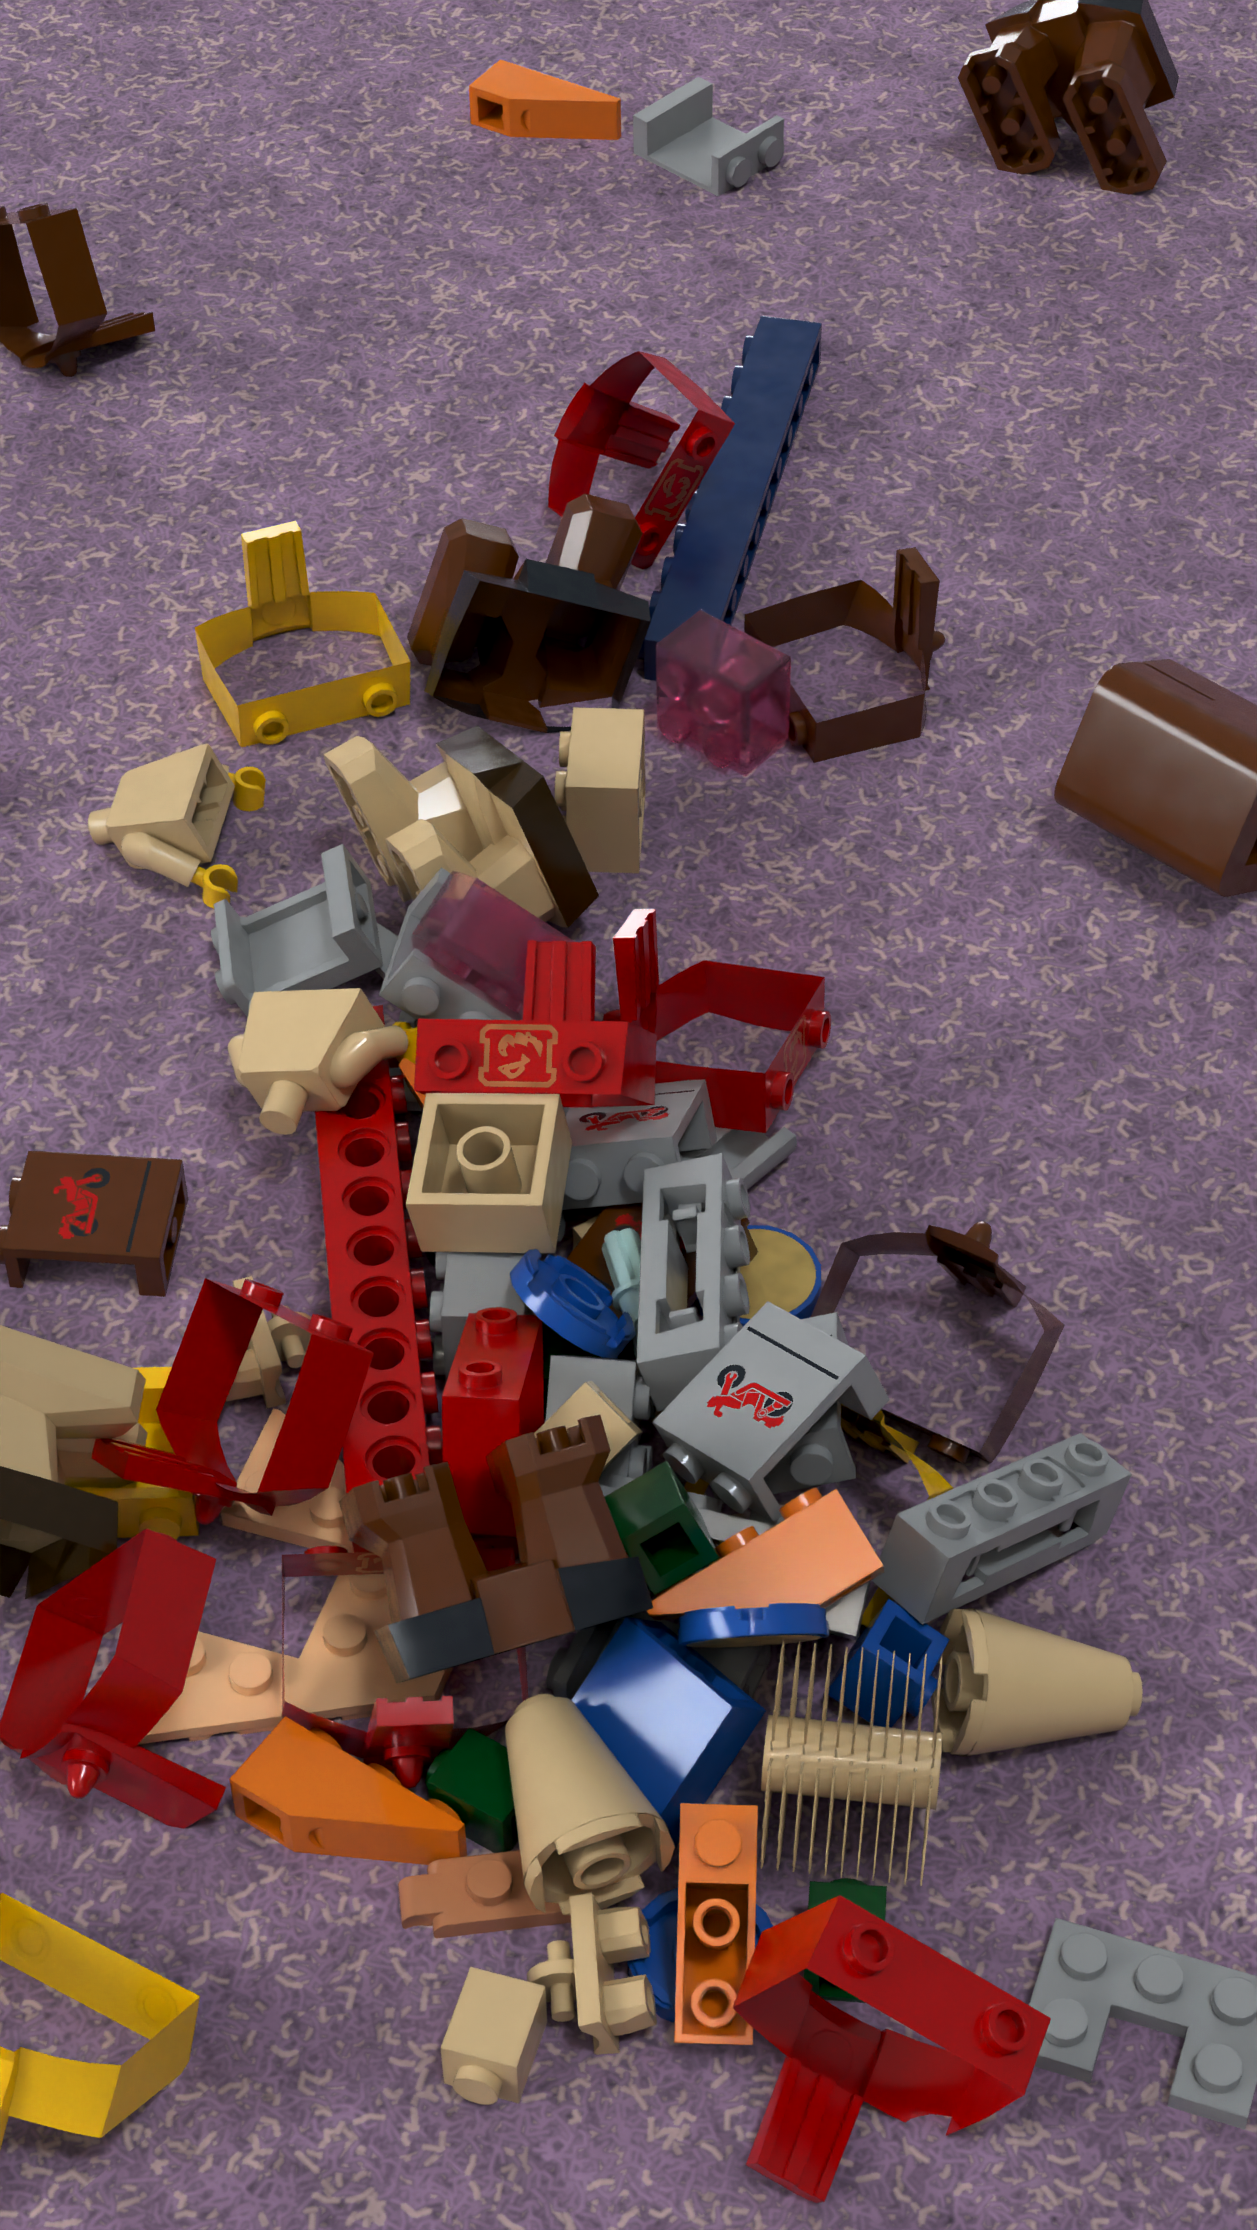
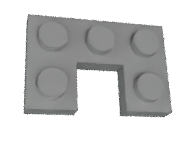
(1211, 2006)

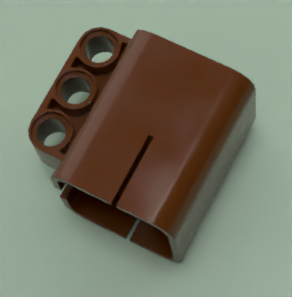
(1170, 771)

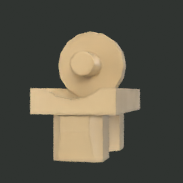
(261, 1364)
(603, 2004)

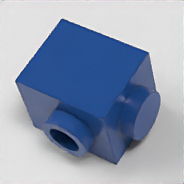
(889, 1632)

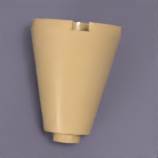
(1026, 1686)
(577, 1809)

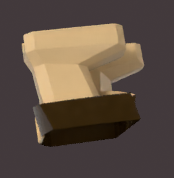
(469, 815)
(49, 1420)

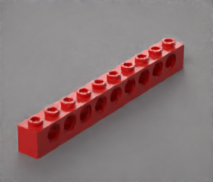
(373, 1280)

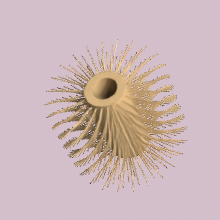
(848, 1761)

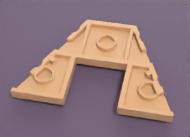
(342, 1662)

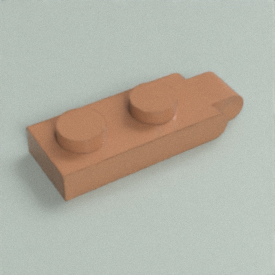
(473, 1897)

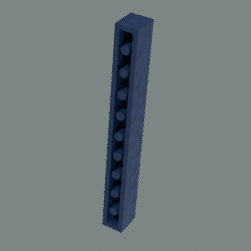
(740, 486)

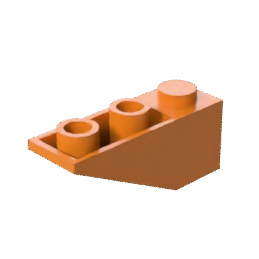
(541, 106)
(804, 1559)
(330, 1803)
(714, 1921)

